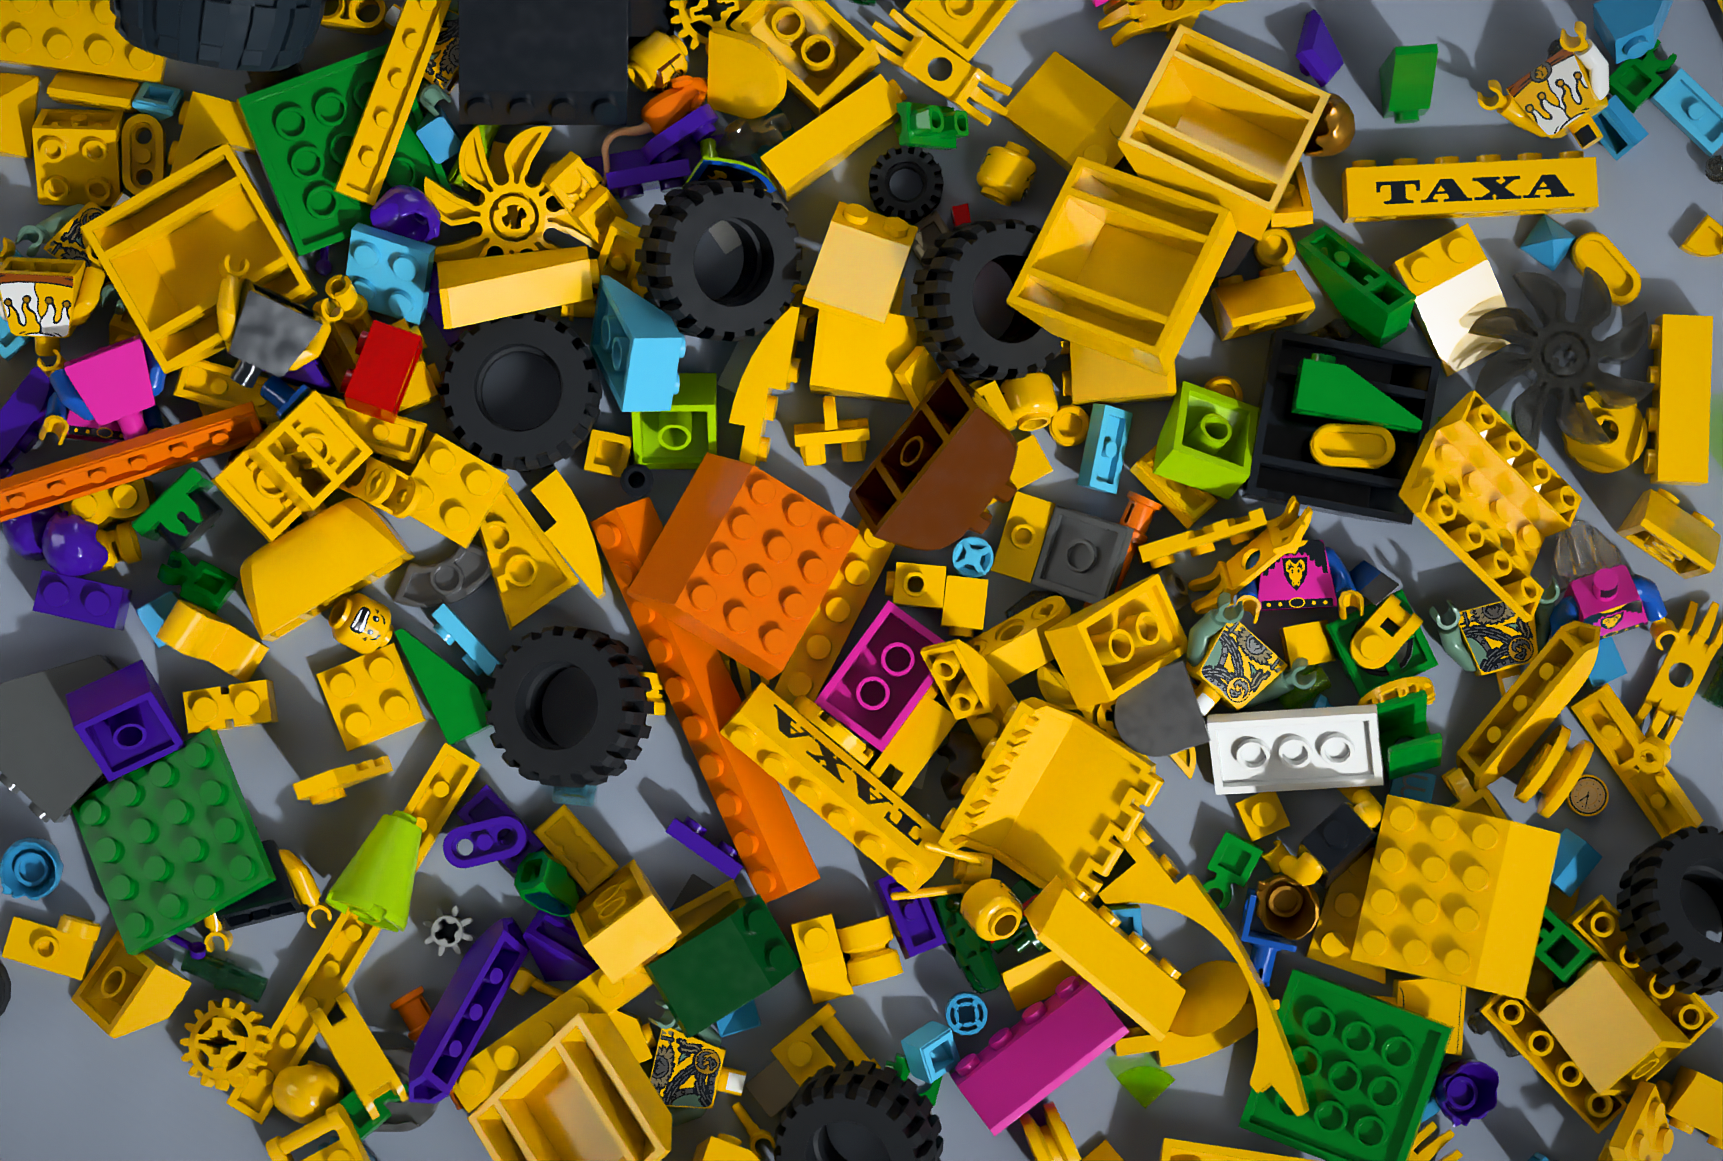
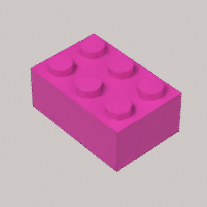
(881, 677)

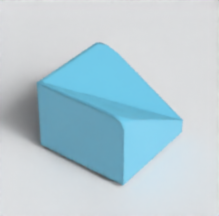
(930, 1051)

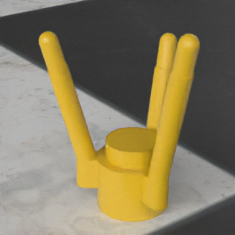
(967, 867)

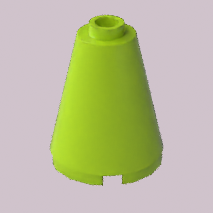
(381, 874)

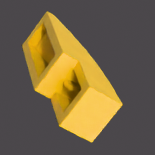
(572, 532)

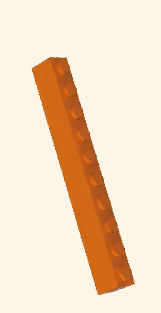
(703, 703)

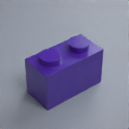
(82, 600)

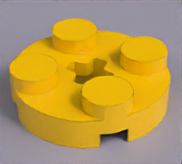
(1621, 451)

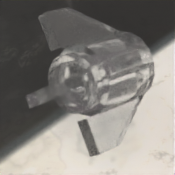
(1580, 553)

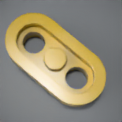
(142, 157)

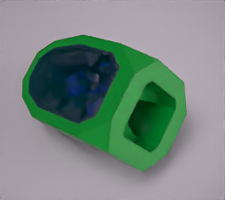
(546, 885)

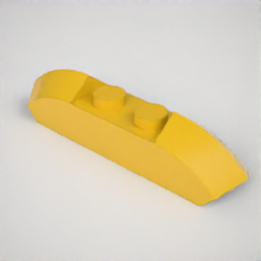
(1530, 704)

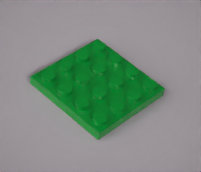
(303, 140)
(173, 842)
(1361, 1070)

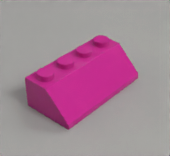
(1038, 1053)

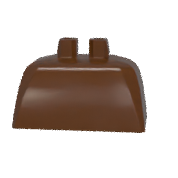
(939, 471)

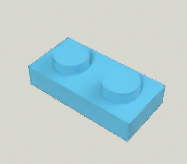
(1692, 111)
(1105, 448)
(453, 629)

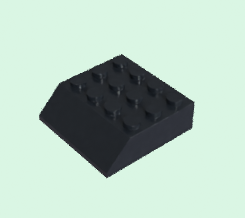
(1282, 438)

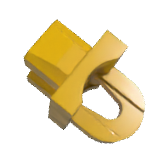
(848, 432)

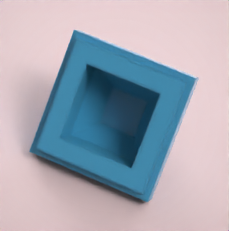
(1548, 242)

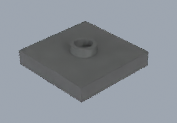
(1081, 555)

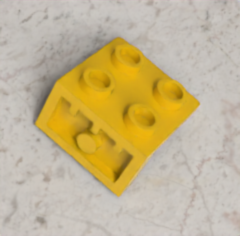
(77, 156)

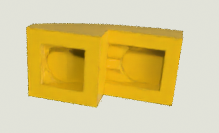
(583, 196)

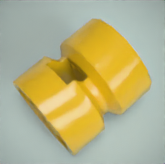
(869, 951)

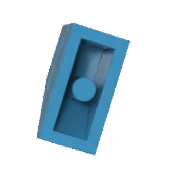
(1629, 26)

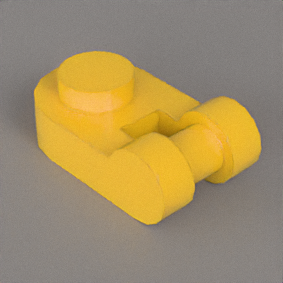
(1372, 645)

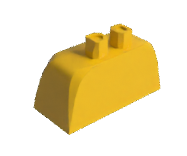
(318, 564)

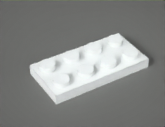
(1295, 749)

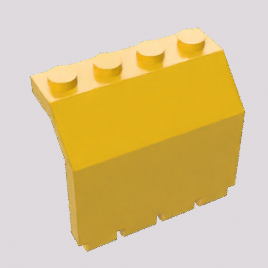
(1052, 797)

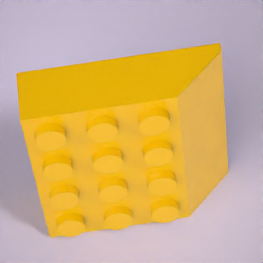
(1222, 128)
(168, 251)
(1123, 265)
(1456, 896)
(577, 1102)

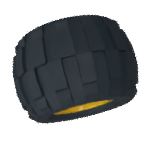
(221, 32)

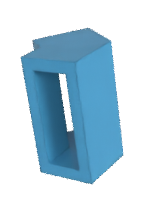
(1619, 128)
(1573, 862)

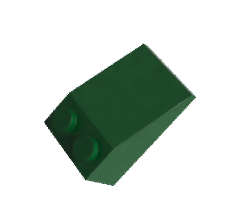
(722, 964)

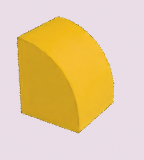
(1307, 641)

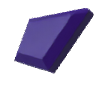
(1317, 50)

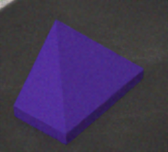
(558, 948)

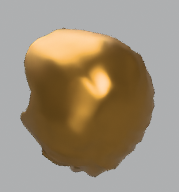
(1333, 130)
(1287, 906)

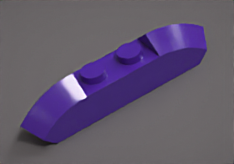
(22, 418)
(465, 1011)

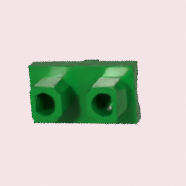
(930, 125)

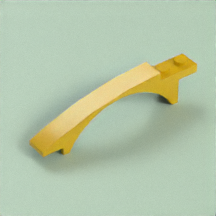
(1155, 883)

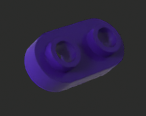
(696, 126)
(485, 842)

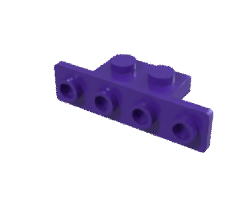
(632, 174)

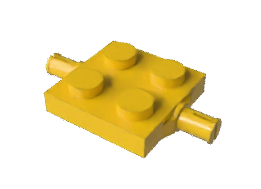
(1644, 1126)

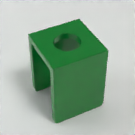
(1402, 719)

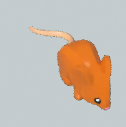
(662, 112)

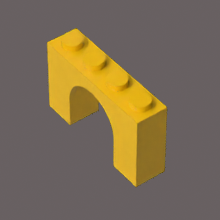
(206, 126)

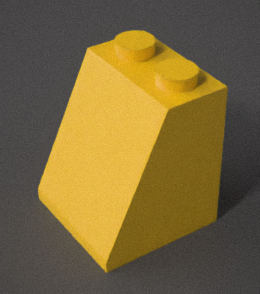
(861, 359)
(1108, 380)
(1612, 1029)

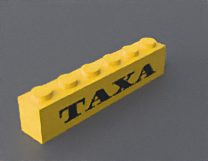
(1469, 188)
(835, 787)

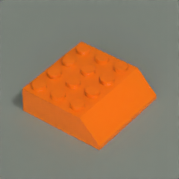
(743, 563)

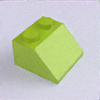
(681, 435)
(1207, 441)

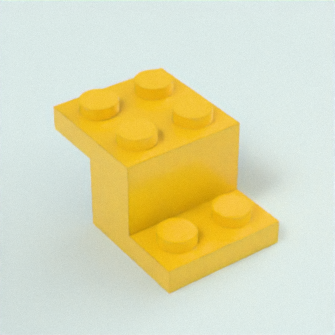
(292, 466)
(455, 488)

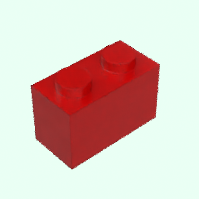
(382, 371)

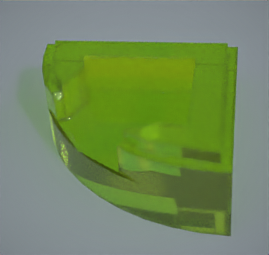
(1145, 1083)

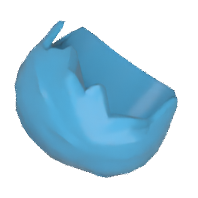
(30, 868)

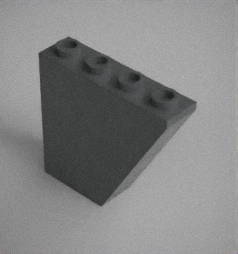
(39, 743)

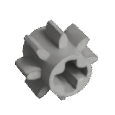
(438, 925)

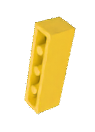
(1679, 399)

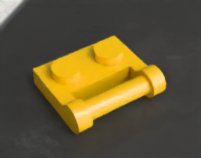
(804, 1055)
(346, 1149)

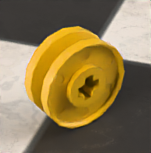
(1554, 771)
(1051, 1140)

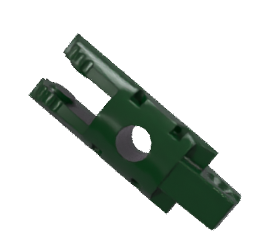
(967, 948)

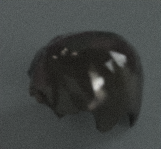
(964, 759)

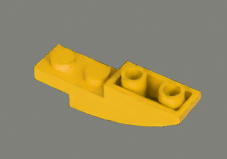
(769, 368)
(970, 687)
(1180, 1049)

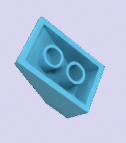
(635, 348)

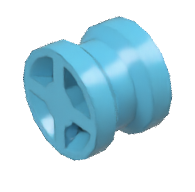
(975, 553)

